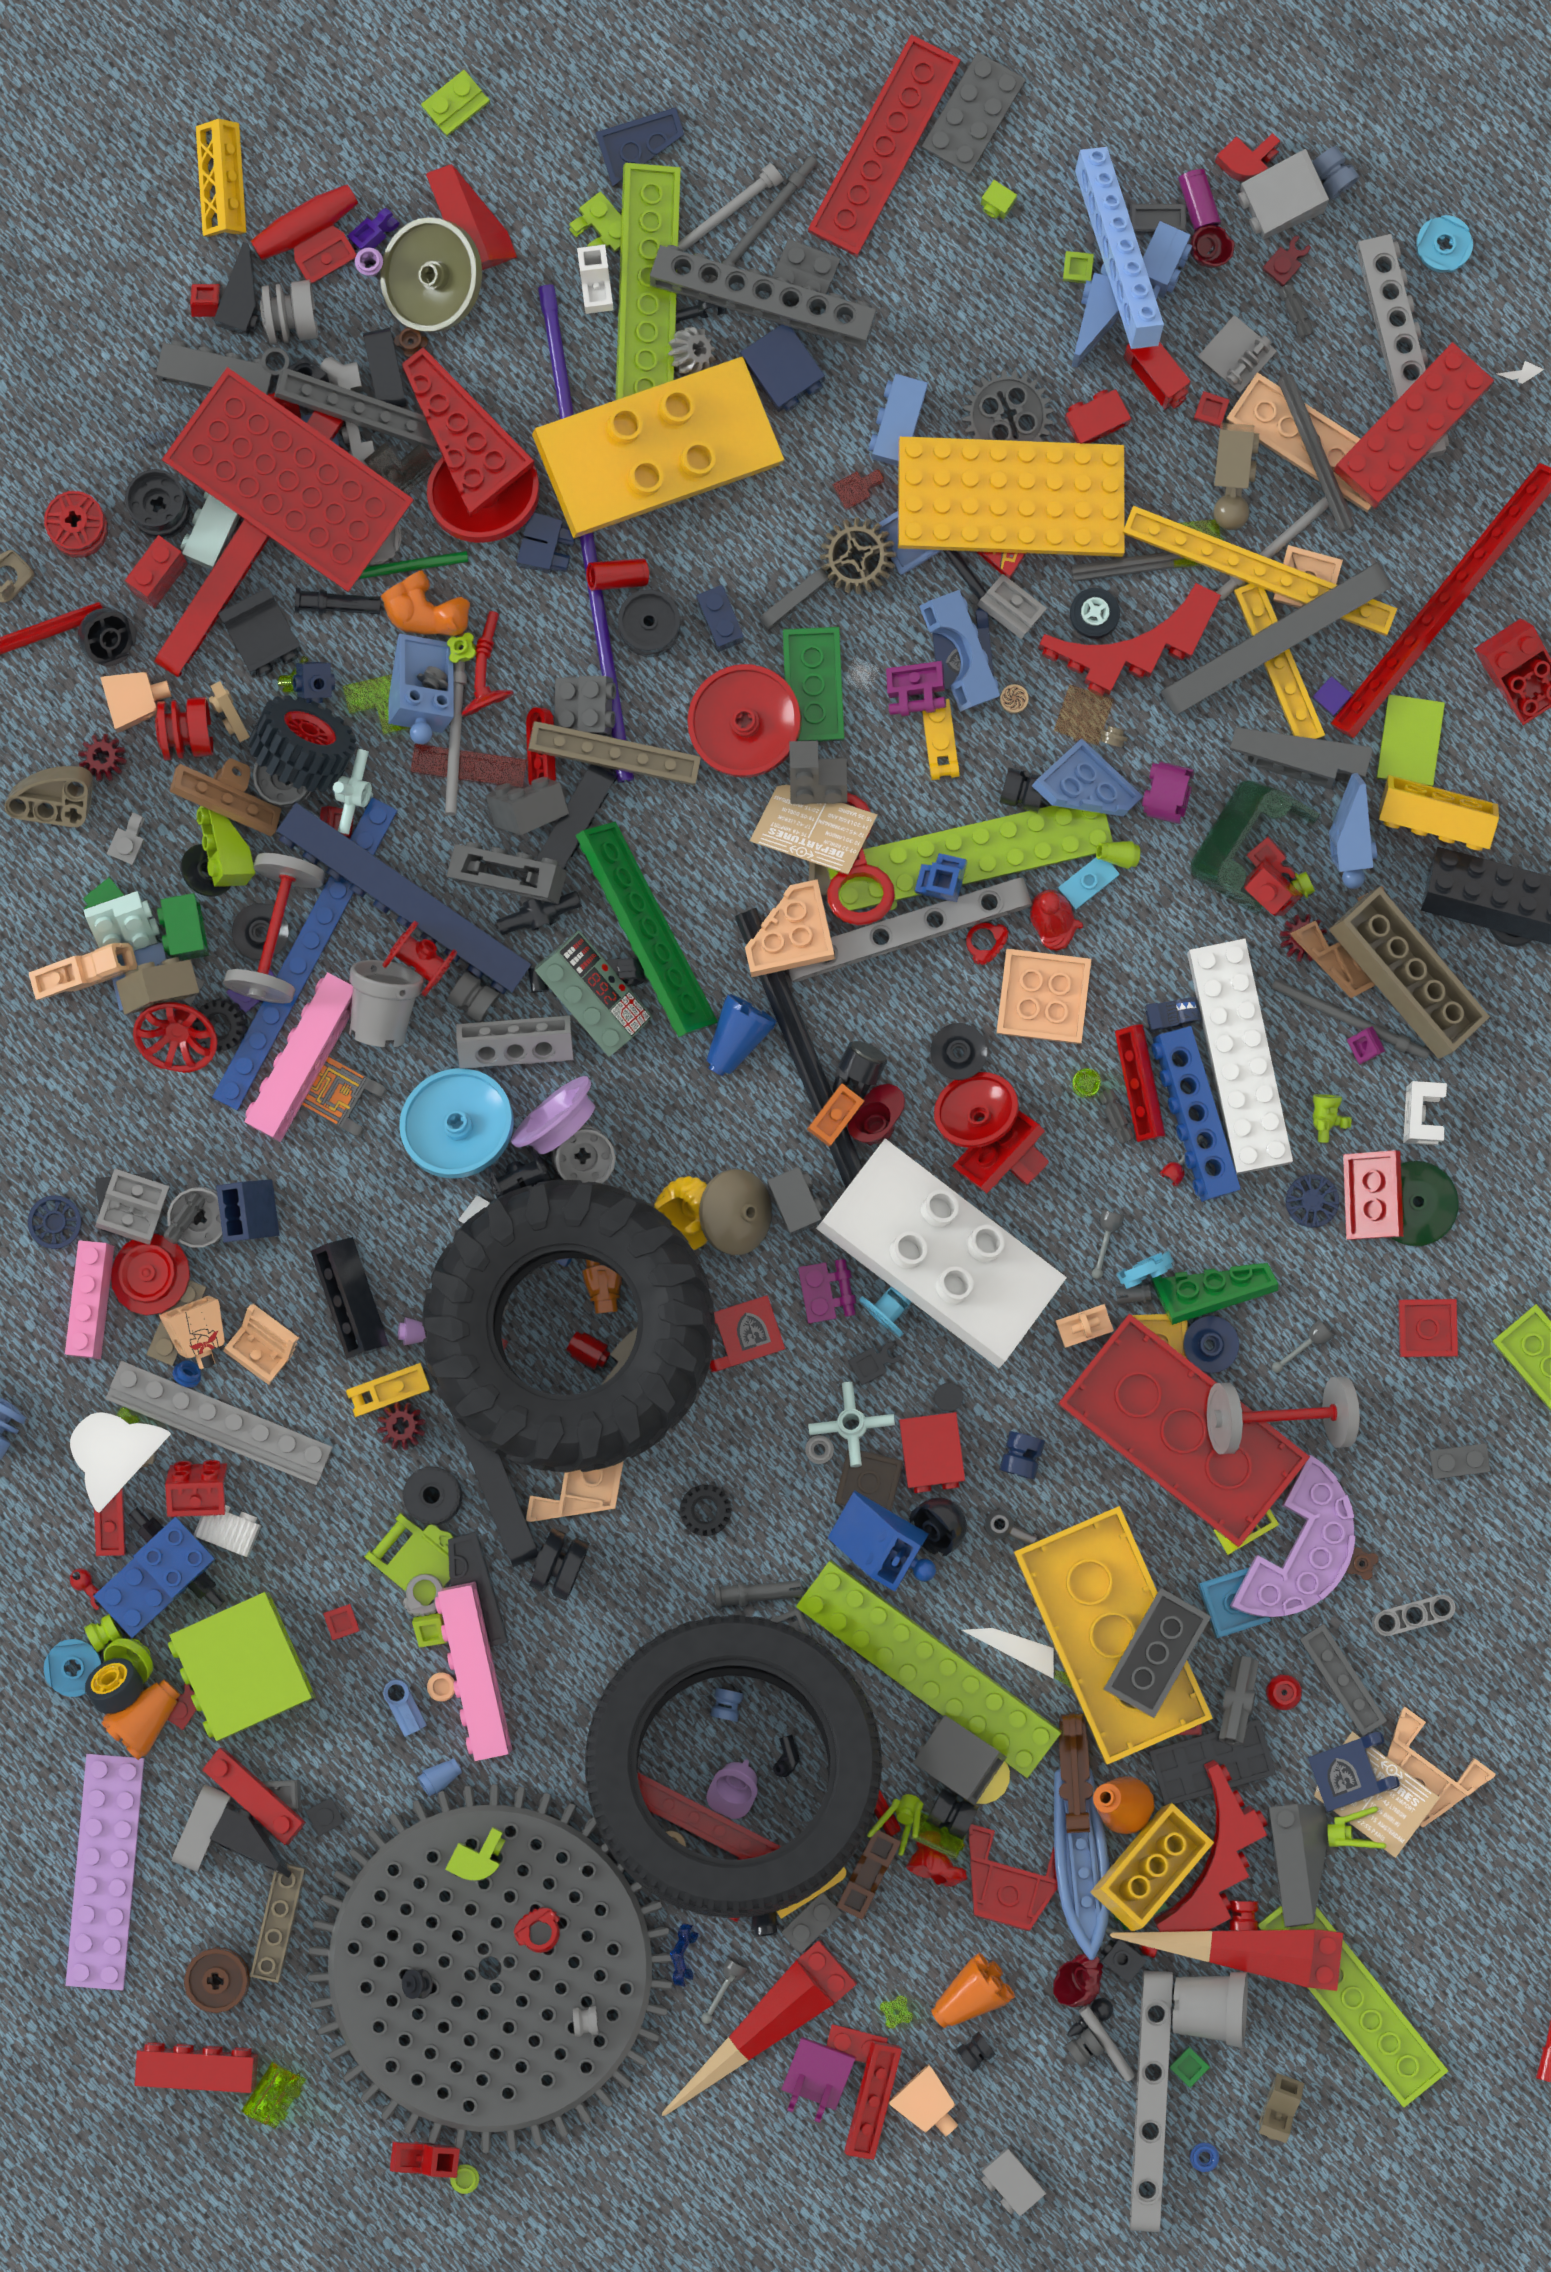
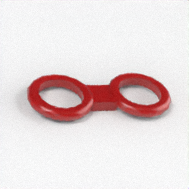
(860, 869)

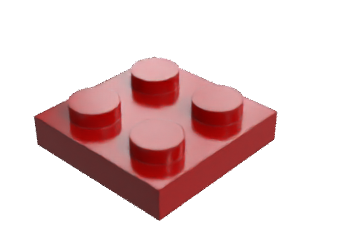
(1428, 1328)

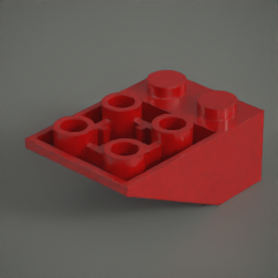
(1519, 669)

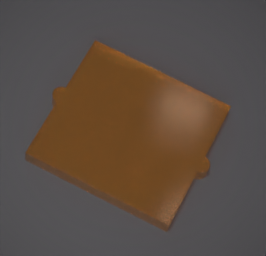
(1083, 715)

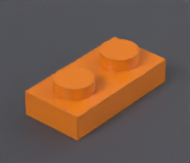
(835, 1115)

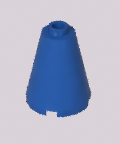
(737, 1034)

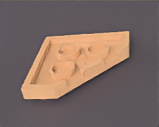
(792, 933)

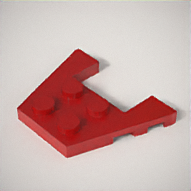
(1006, 1892)

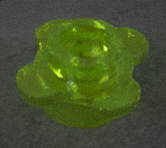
(892, 2019)

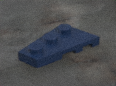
(638, 141)

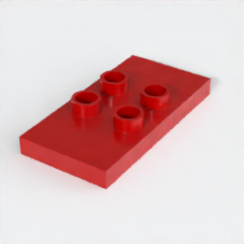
(1154, 1414)

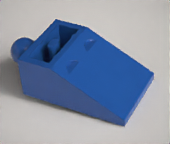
(876, 1536)

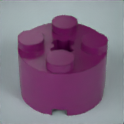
(1168, 792)

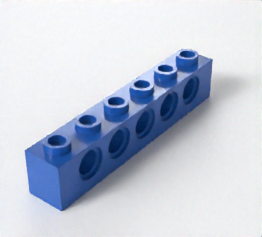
(1201, 1099)

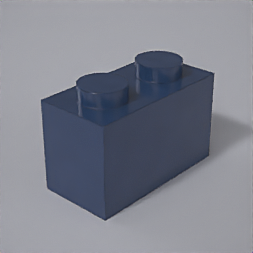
(720, 618)

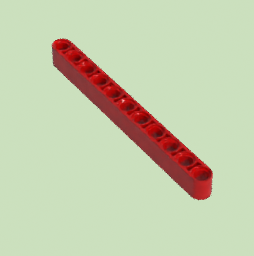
(223, 580)

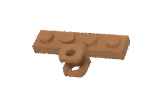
(226, 795)

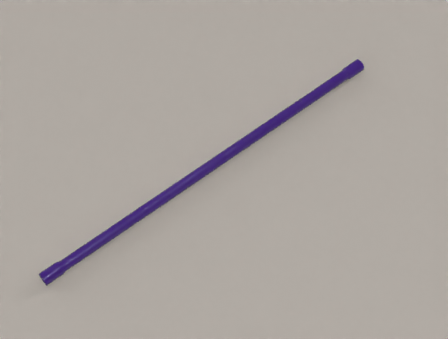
(550, 311)

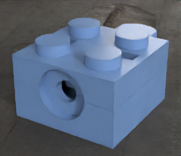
(1163, 256)

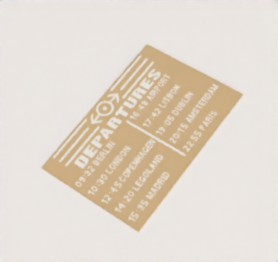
(814, 831)
(1398, 1809)

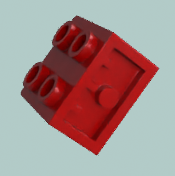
(196, 1489)

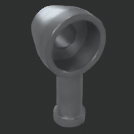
(1008, 1530)

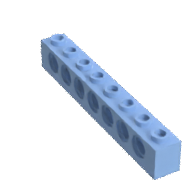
(1119, 248)

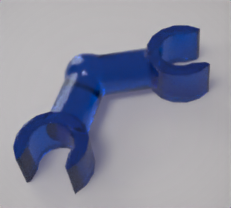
(677, 1954)

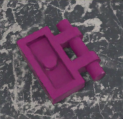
(916, 680)
(818, 1295)

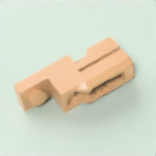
(82, 971)

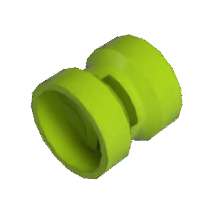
(102, 1633)

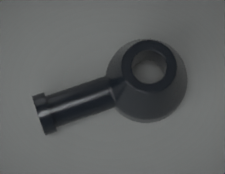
(697, 310)

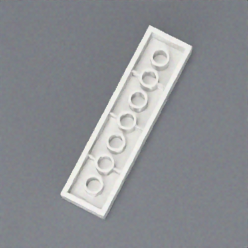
(1239, 1056)

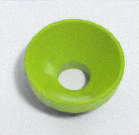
(123, 1649)

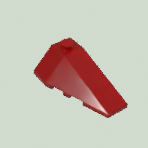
(465, 208)

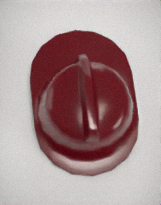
(877, 1114)

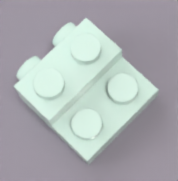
(123, 922)

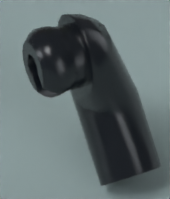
(788, 1759)

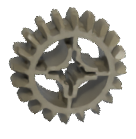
(844, 560)

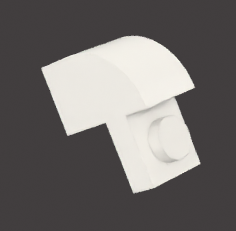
(595, 279)

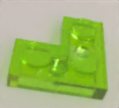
(371, 695)

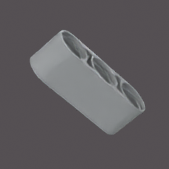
(1426, 1610)
(196, 1836)

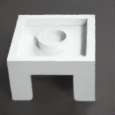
(1415, 1113)

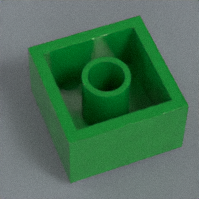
(183, 927)

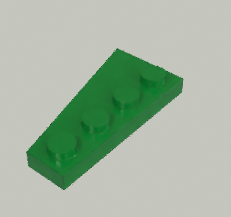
(1213, 1290)

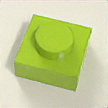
(1078, 267)
(428, 1629)

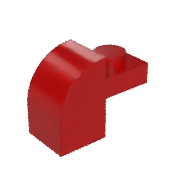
(1244, 164)
(425, 2159)

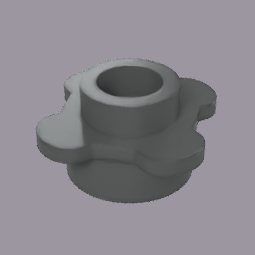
(433, 678)

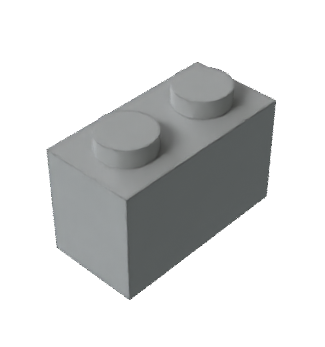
(1012, 2182)

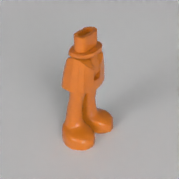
(602, 1286)

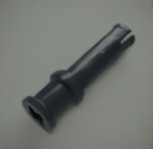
(324, 601)

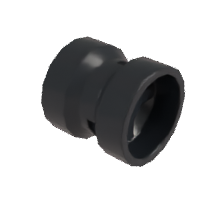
(975, 2051)

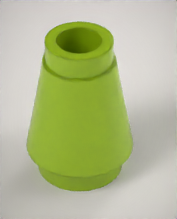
(1122, 854)

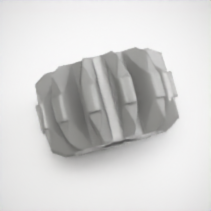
(691, 350)

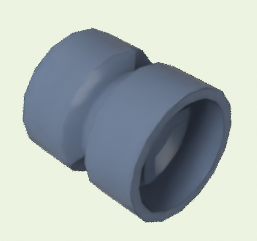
(1334, 173)

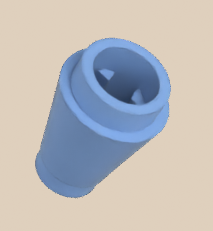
(439, 1776)

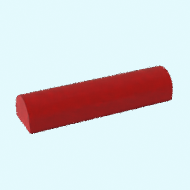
(1140, 1083)

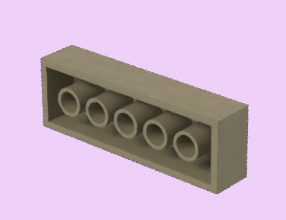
(1409, 973)

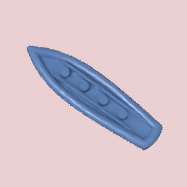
(1079, 1866)

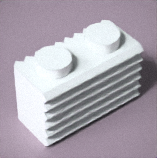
(229, 1531)

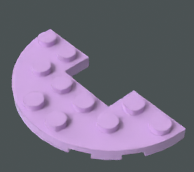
(1317, 1556)

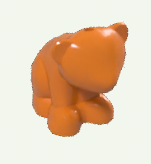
(412, 612)

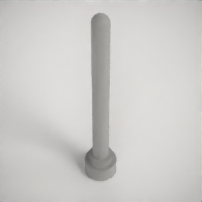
(768, 178)

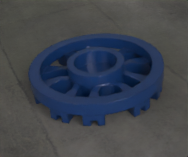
(1312, 1201)
(54, 1222)

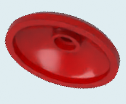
(973, 1098)

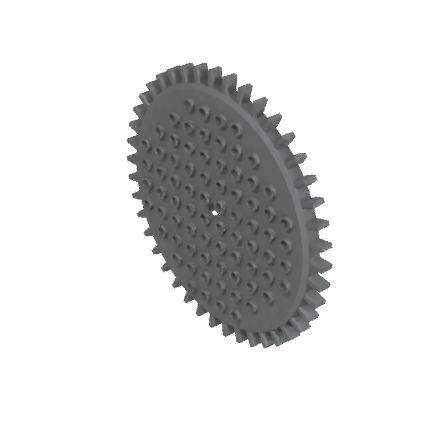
(532, 2100)

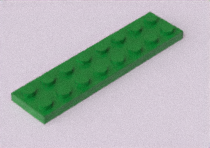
(646, 929)

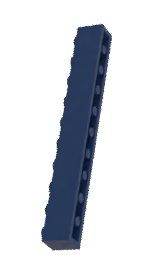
(403, 898)

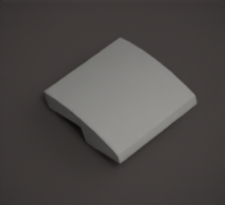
(132, 1206)

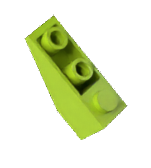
(227, 852)

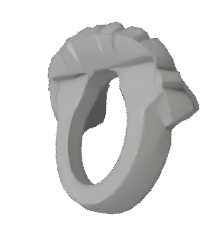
(412, 1605)

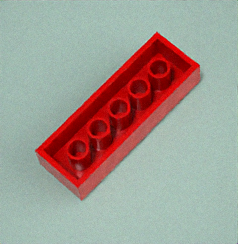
(1413, 425)

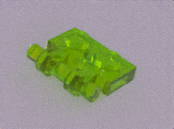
(274, 2095)

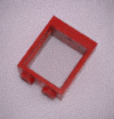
(1159, 374)

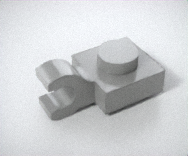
(127, 844)

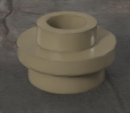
(1113, 736)

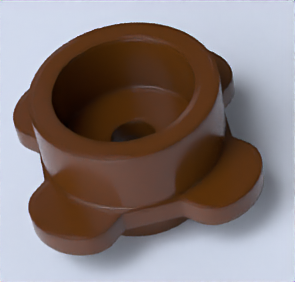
(410, 334)
(1369, 1560)

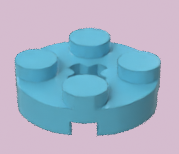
(1437, 229)
(1154, 1265)

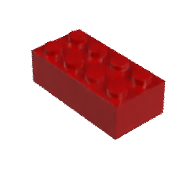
(196, 2069)

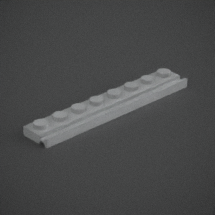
(219, 1423)

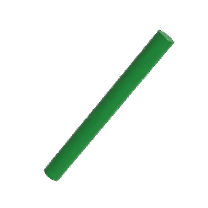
(415, 564)

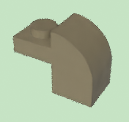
(1280, 2108)

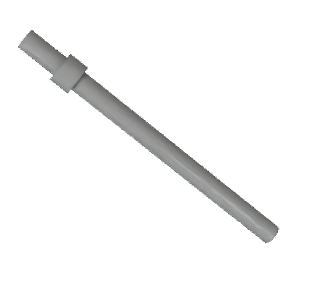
(1279, 543)
(460, 682)

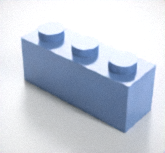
(898, 418)

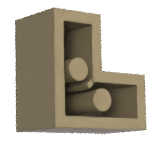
(156, 984)

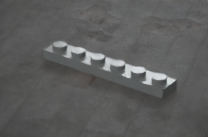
(354, 407)

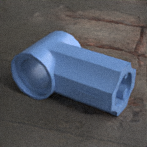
(405, 1710)

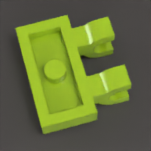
(603, 218)

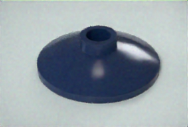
(1224, 1342)

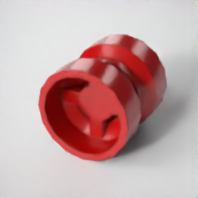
(1243, 1915)

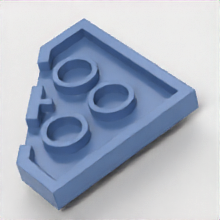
(1086, 783)

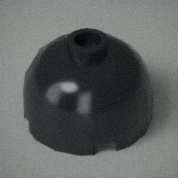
(106, 636)
(943, 1523)

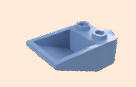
(1099, 314)
(409, 700)
(1350, 835)

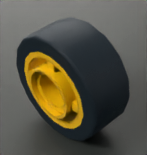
(114, 1685)

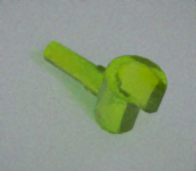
(287, 680)

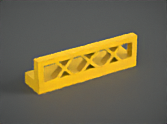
(225, 176)

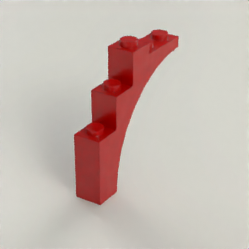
(1105, 662)
(1234, 1829)

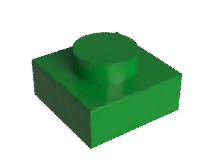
(1189, 2067)

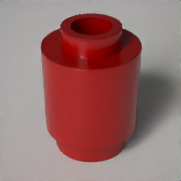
(588, 1350)

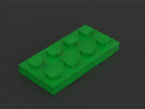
(814, 676)

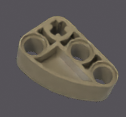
(57, 789)

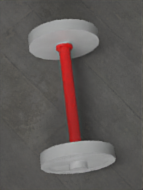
(288, 872)
(1338, 1412)

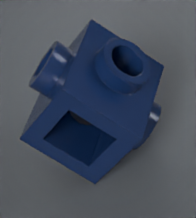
(306, 675)

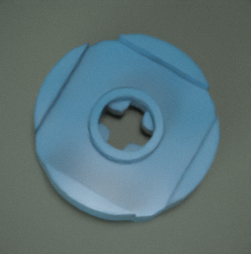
(60, 1658)

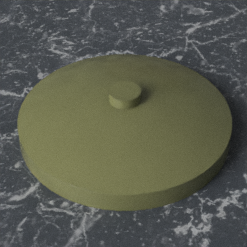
(431, 274)

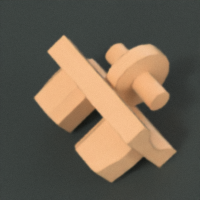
(1084, 1326)

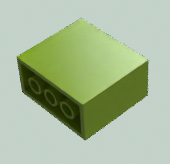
(241, 1666)

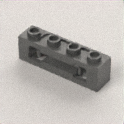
(466, 863)

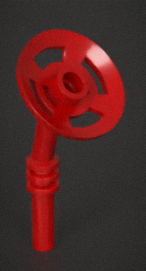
(483, 694)

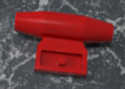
(310, 232)

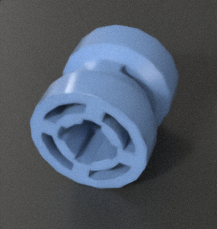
(728, 1698)

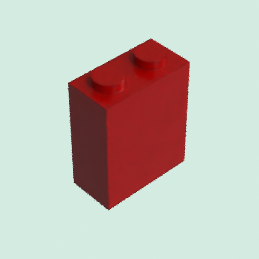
(156, 572)
(932, 1452)

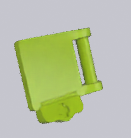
(421, 1554)

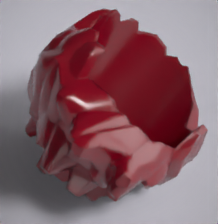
(1078, 1981)

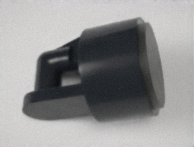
(862, 1064)

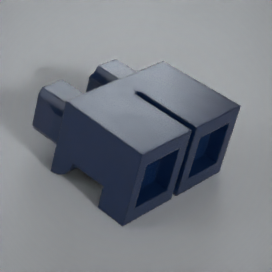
(541, 542)

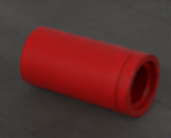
(617, 574)

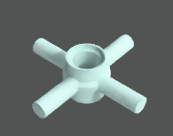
(353, 791)
(851, 1435)

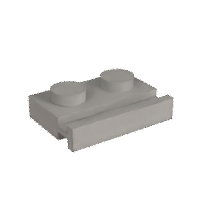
(1012, 606)

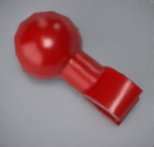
(84, 1584)

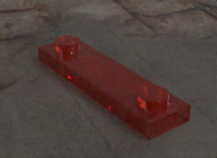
(472, 766)

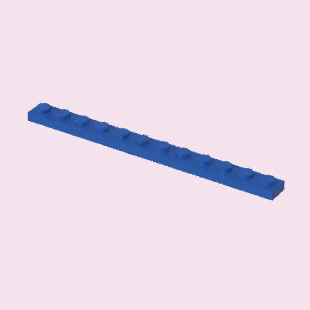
(299, 964)

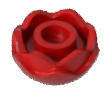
(1275, 1696)

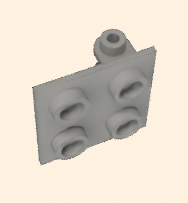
(1237, 353)

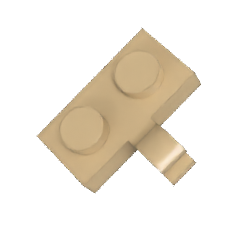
(223, 702)

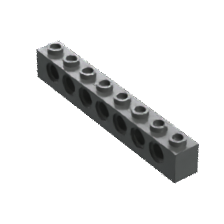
(772, 309)

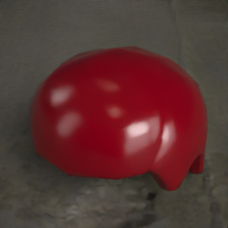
(1209, 237)

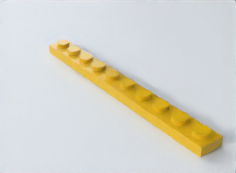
(1247, 566)

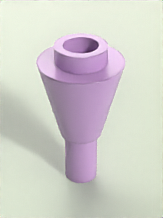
(411, 1331)

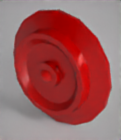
(150, 1276)

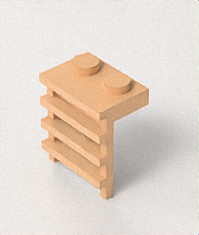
(262, 1344)

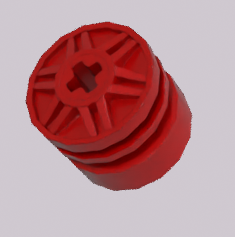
(90, 529)
(184, 728)

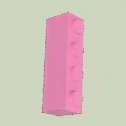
(89, 1299)

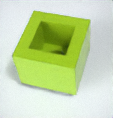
(998, 200)

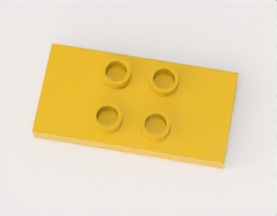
(657, 447)
(1092, 1600)

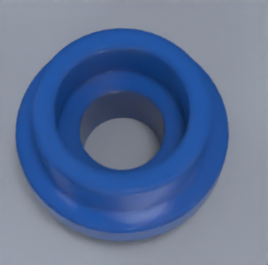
(187, 1374)
(1204, 2147)

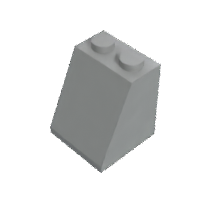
(1283, 195)

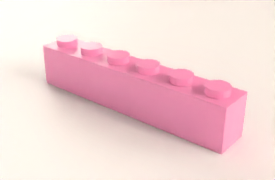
(302, 1058)
(474, 1671)

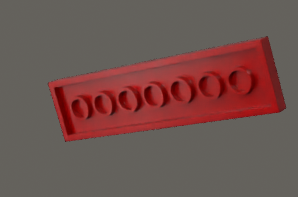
(884, 145)

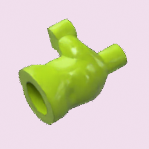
(1326, 1115)

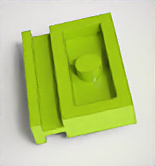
(455, 103)

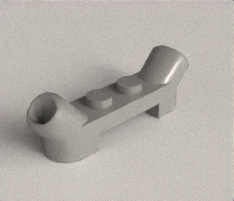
(349, 378)

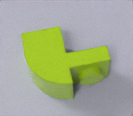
(477, 1865)

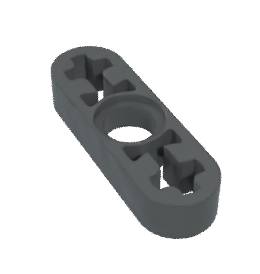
(801, 593)

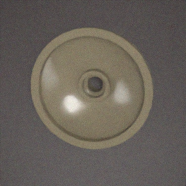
(725, 1207)

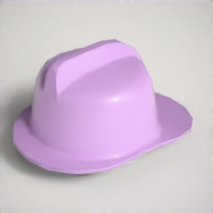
(733, 1790)

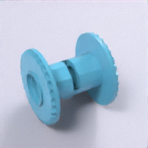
(888, 1309)

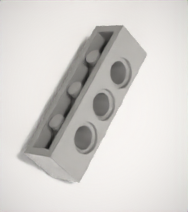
(514, 1042)

